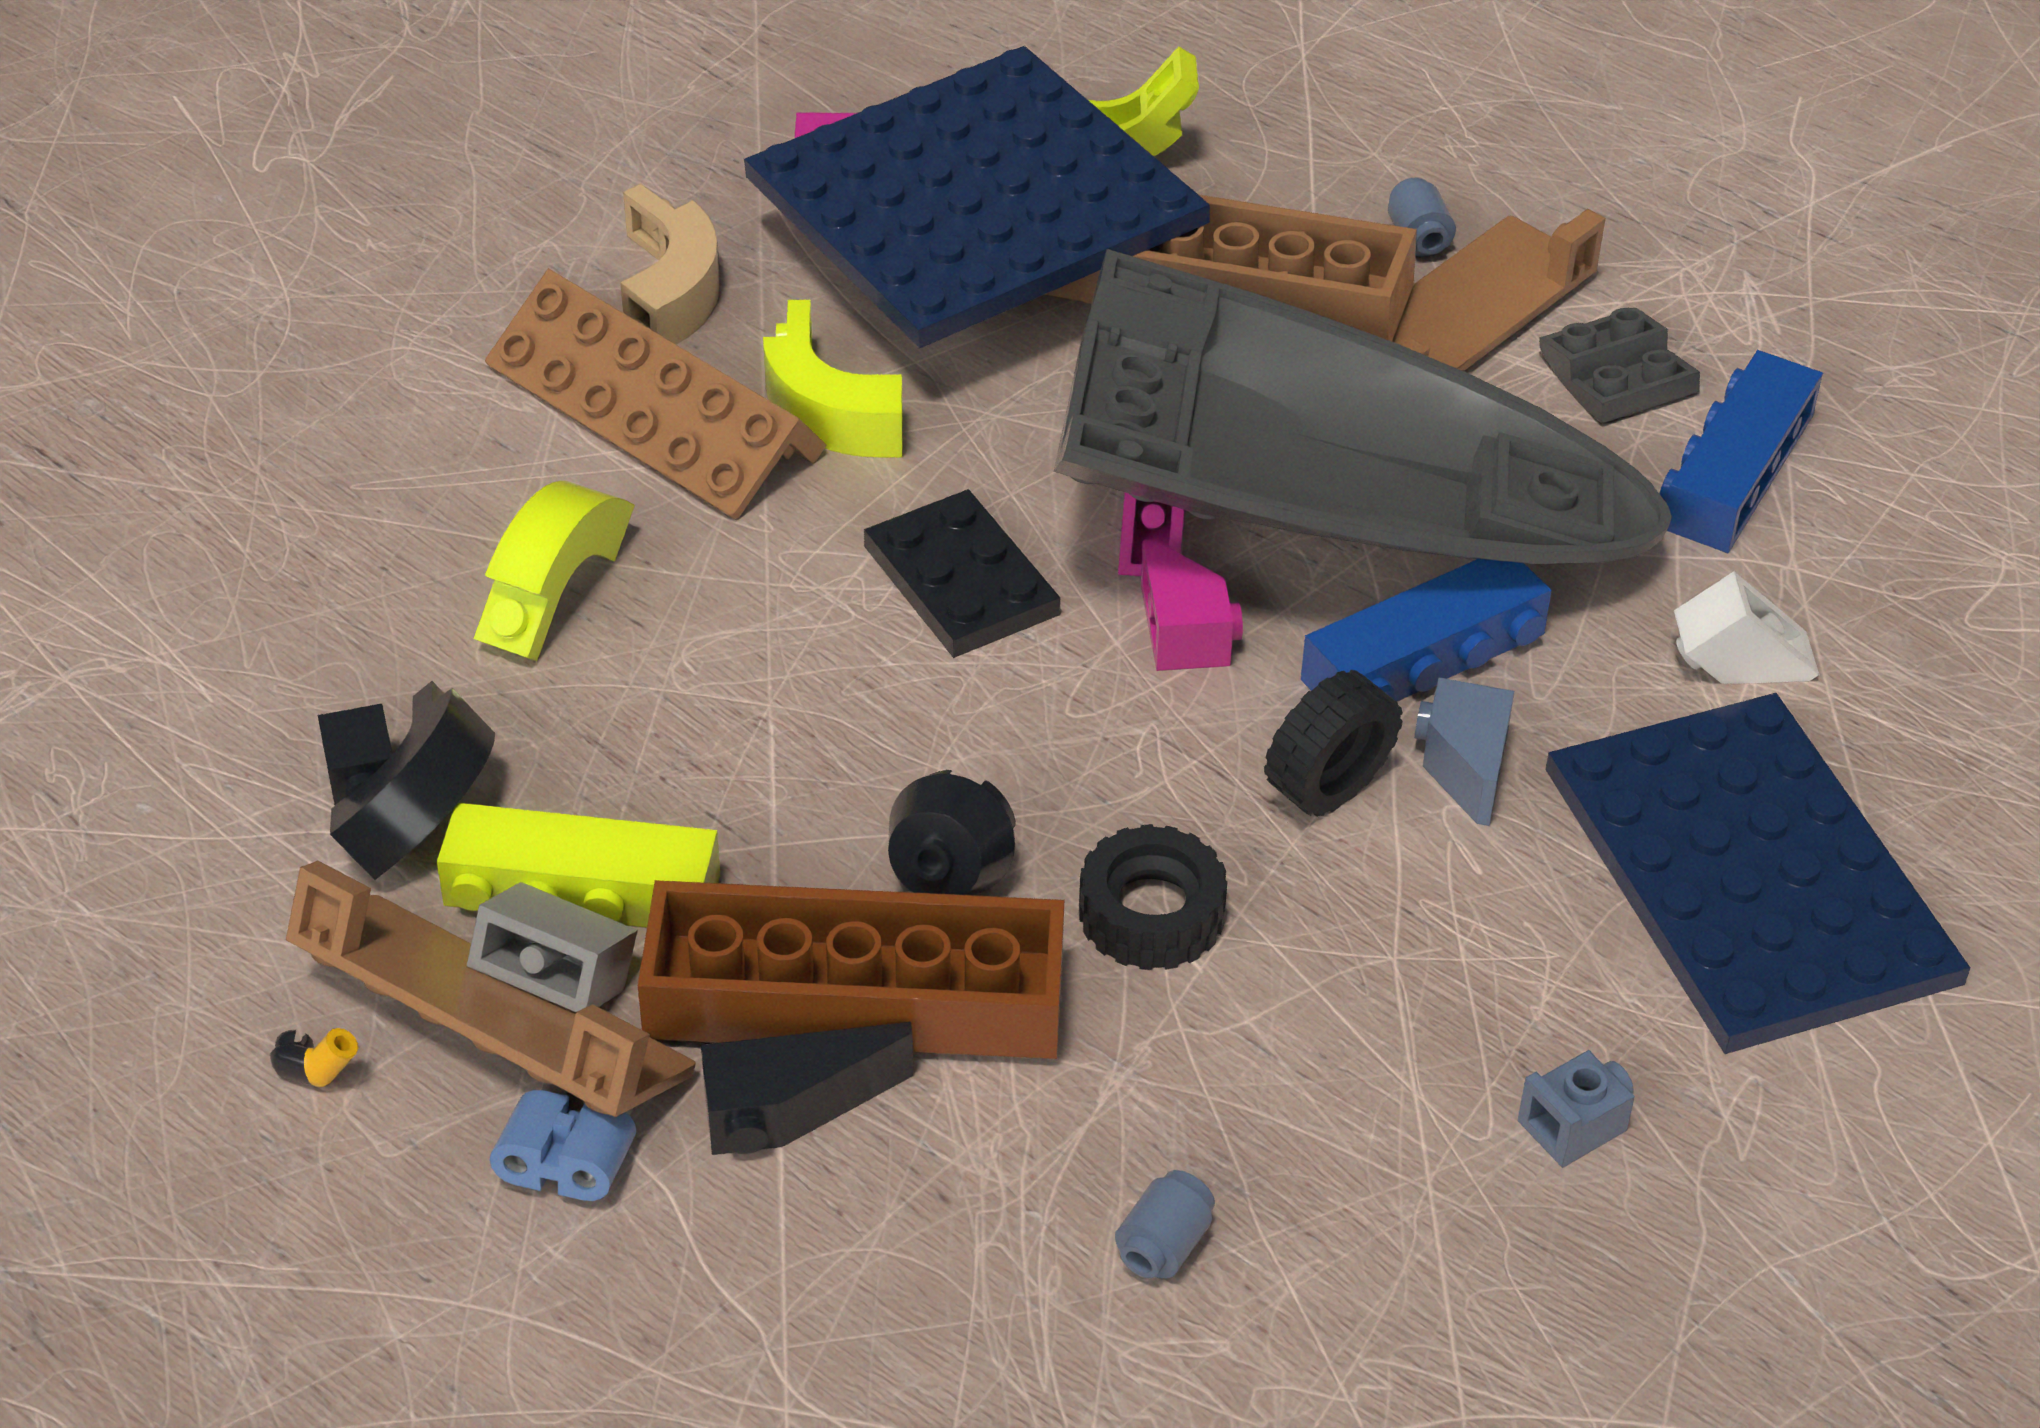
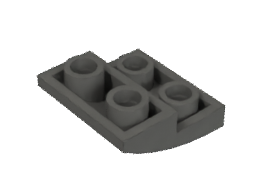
(1619, 364)

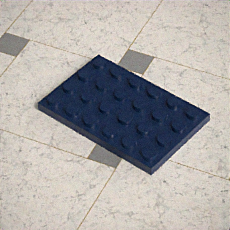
(1755, 872)

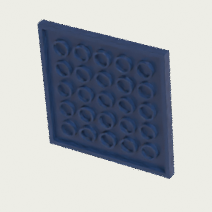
(974, 194)

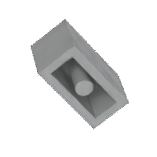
(551, 947)

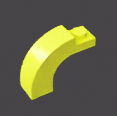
(1154, 109)
(842, 408)
(539, 555)

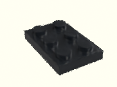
(961, 573)

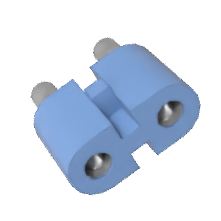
(562, 1145)

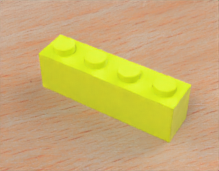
(575, 857)

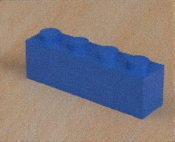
(1740, 450)
(1433, 629)

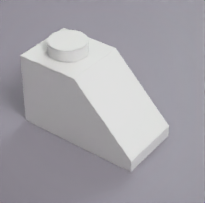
(1742, 636)

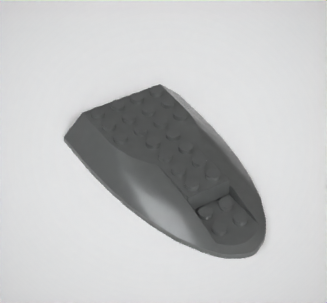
(1331, 431)

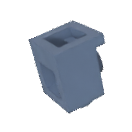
(1577, 1106)

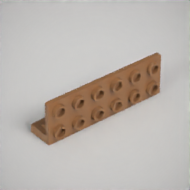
(1497, 287)
(648, 395)
(427, 969)

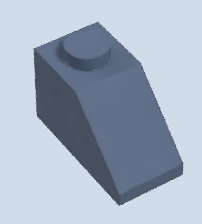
(1466, 742)

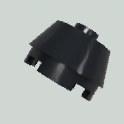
(950, 835)

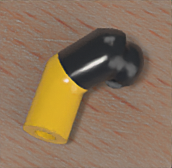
(313, 1065)

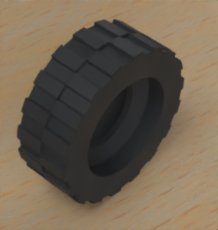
(1333, 742)
(1148, 938)

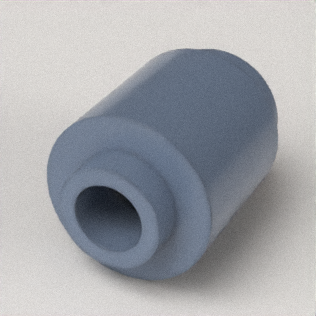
(1420, 206)
(1165, 1225)

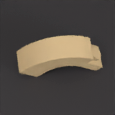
(684, 283)

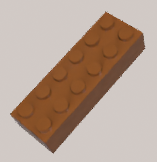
(821, 959)

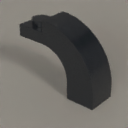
(416, 784)

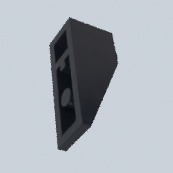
(789, 1085)

